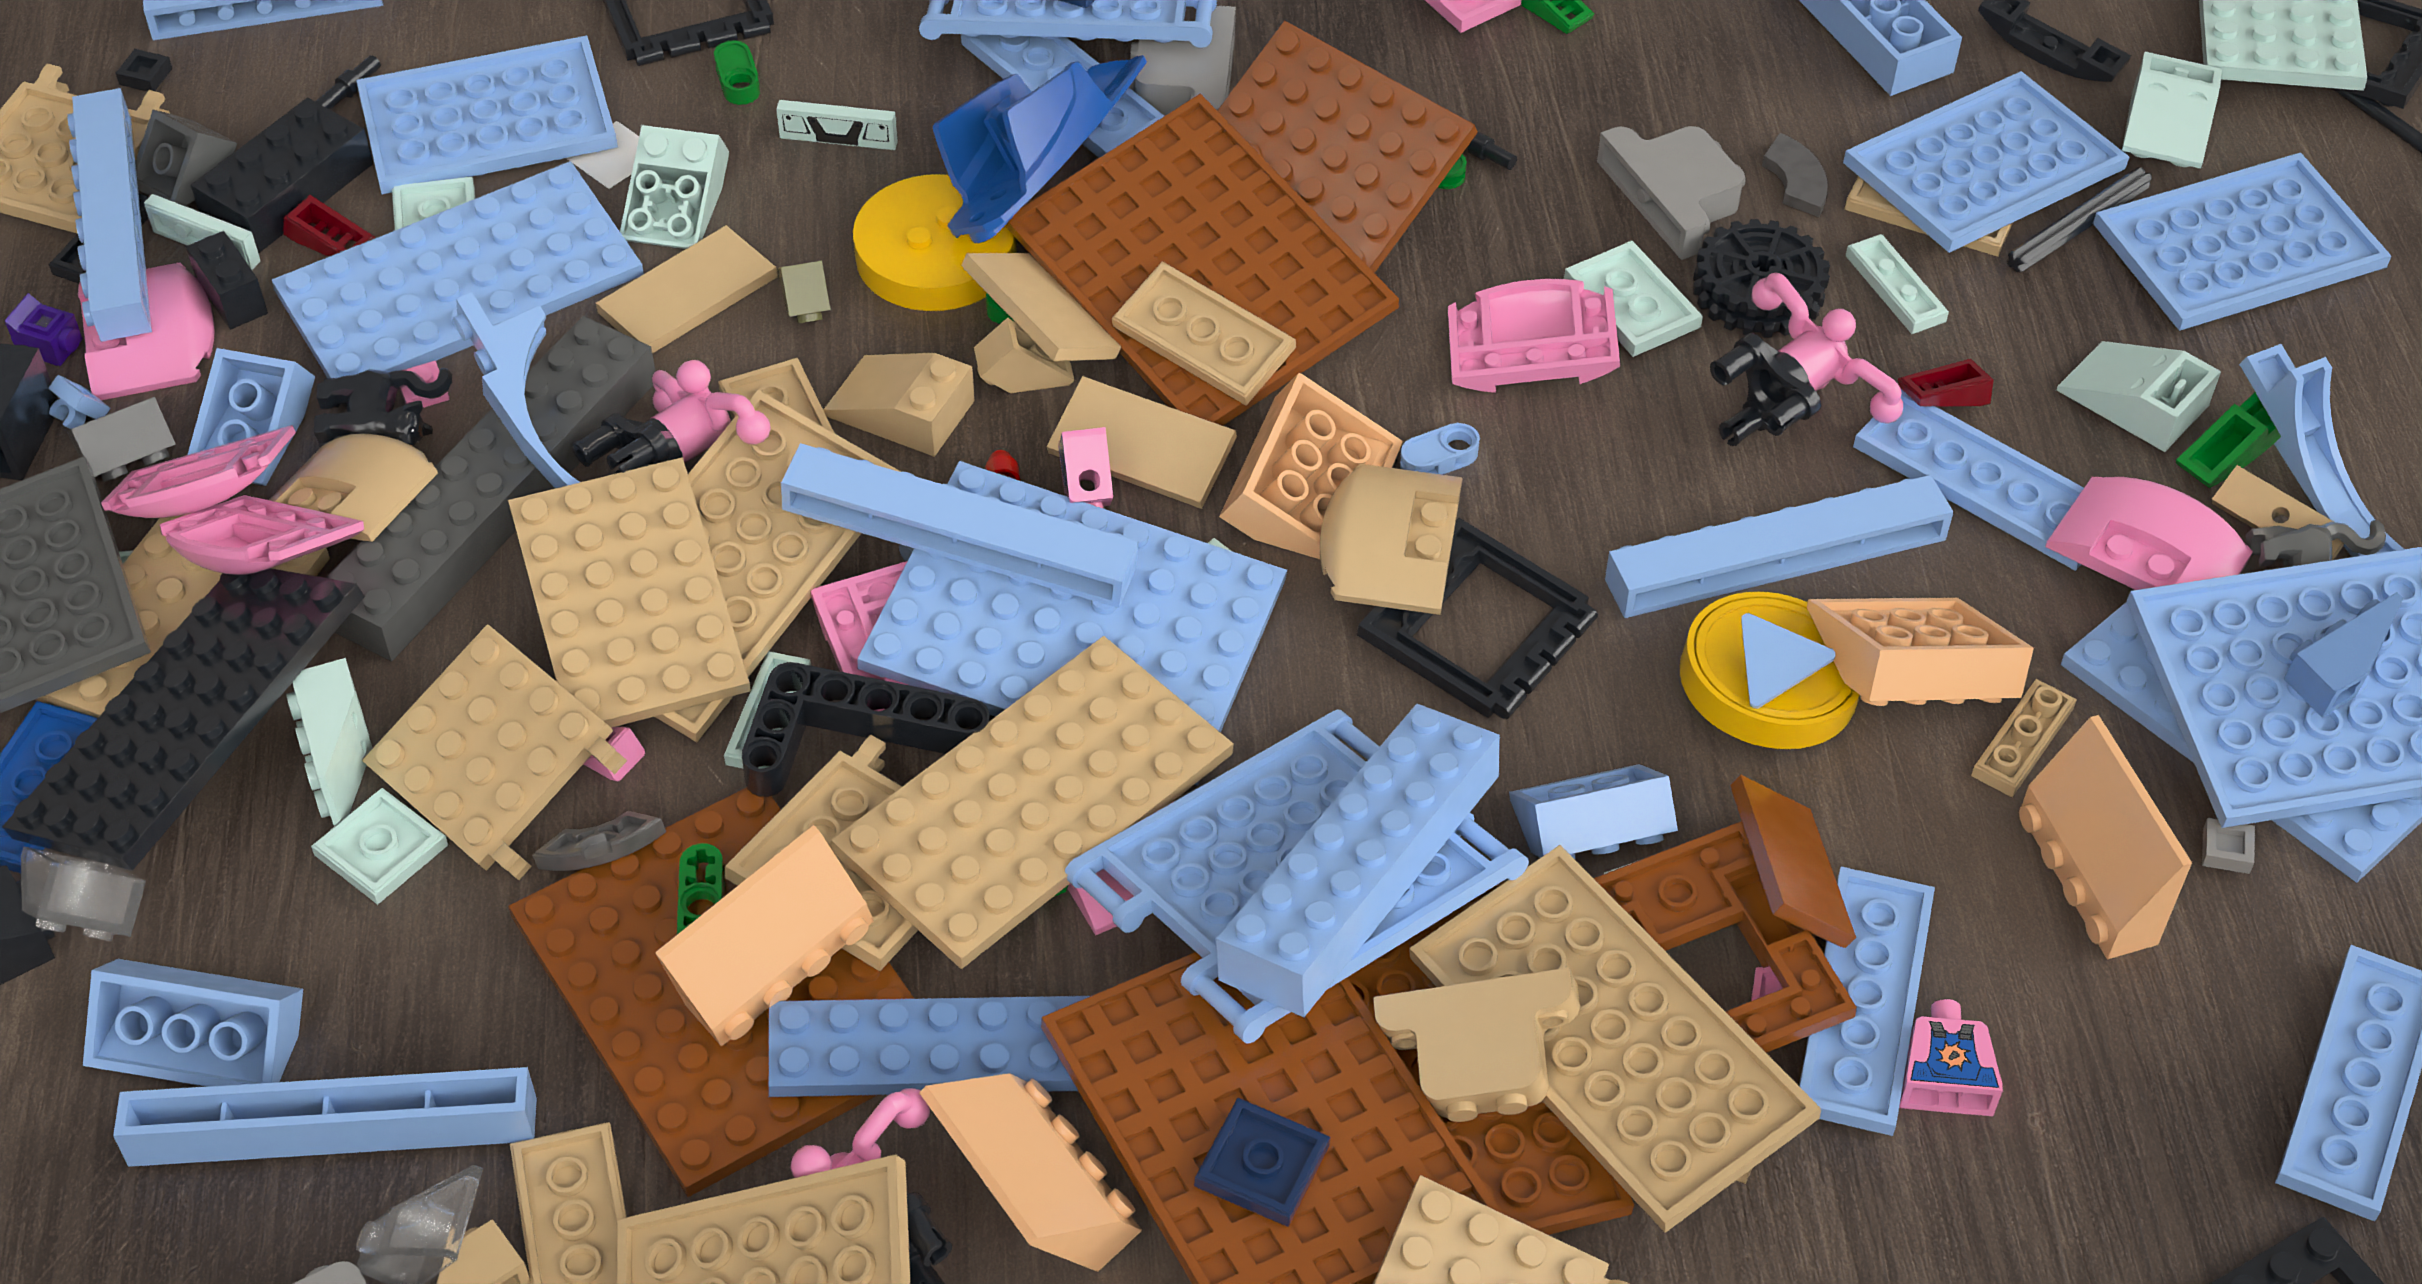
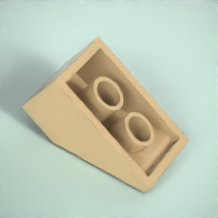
(905, 398)

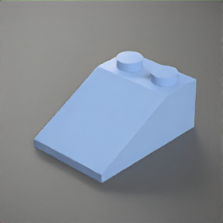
(249, 398)

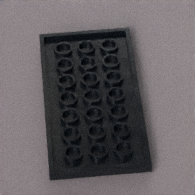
(182, 715)

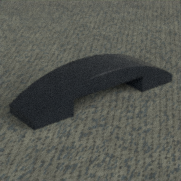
(2050, 46)

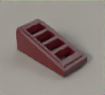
(310, 211)
(1949, 385)

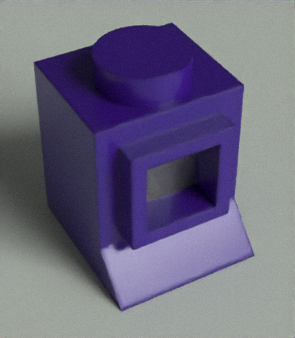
(44, 328)

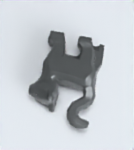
(2310, 542)

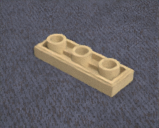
(2259, 503)
(2023, 738)

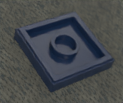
(1262, 1162)

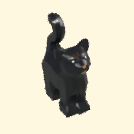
(371, 403)

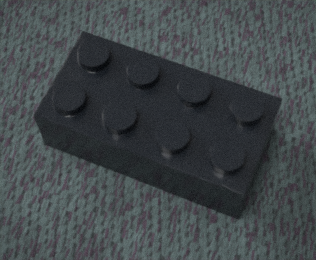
(280, 167)

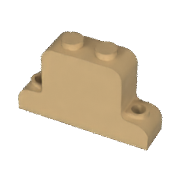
(1481, 1039)

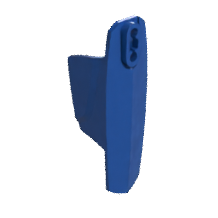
(1016, 139)

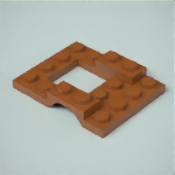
(1718, 885)

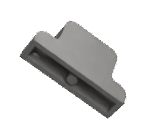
(1181, 71)
(1674, 181)

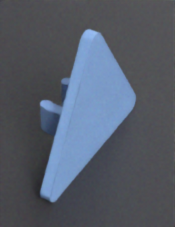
(1777, 659)

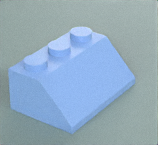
(1596, 811)

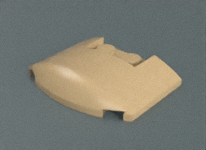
(360, 480)
(1390, 537)

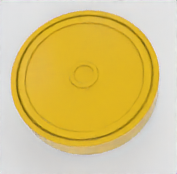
(909, 250)
(1717, 677)

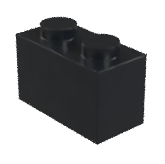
(227, 280)

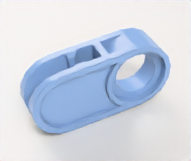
(1433, 454)

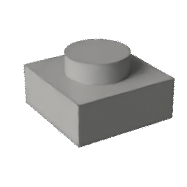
(2228, 847)

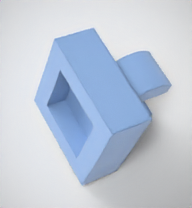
(75, 401)

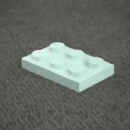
(1645, 300)

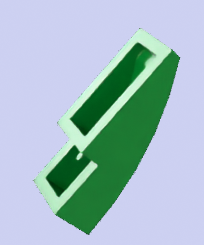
(2231, 441)

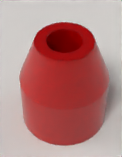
(1004, 464)

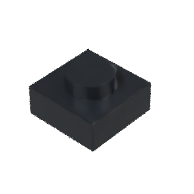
(143, 70)

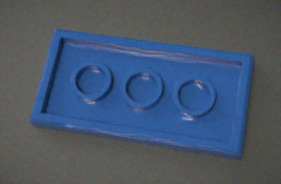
(32, 750)

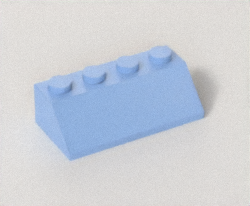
(189, 1025)

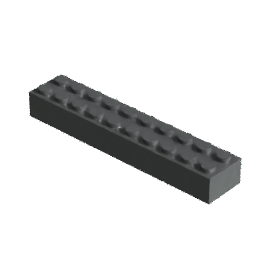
(466, 509)

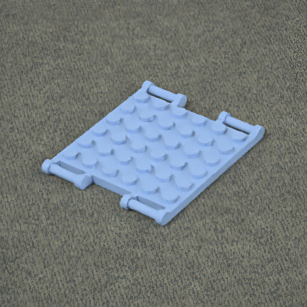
(1053, 18)
(1223, 840)

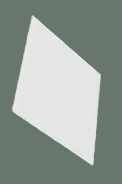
(614, 164)

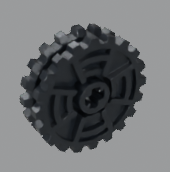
(1749, 252)

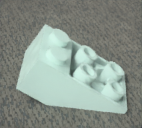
(2172, 110)
(673, 186)
(2143, 389)
(333, 734)

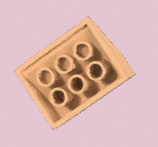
(1299, 462)
(1921, 650)
(2106, 842)
(766, 937)
(1035, 1167)

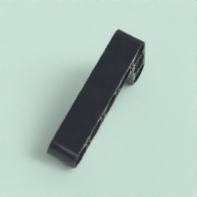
(850, 715)

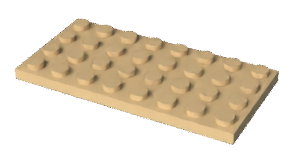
(760, 552)
(1009, 807)
(1651, 1063)

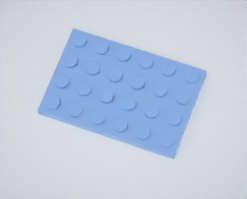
(486, 113)
(1985, 161)
(2241, 240)

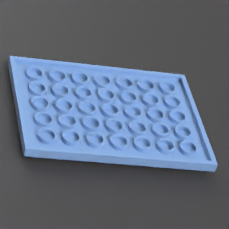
(994, 637)
(2251, 735)

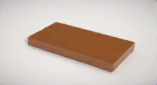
(1792, 862)

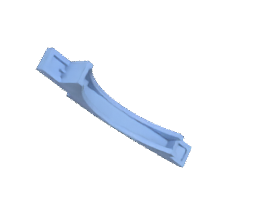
(505, 359)
(2302, 414)

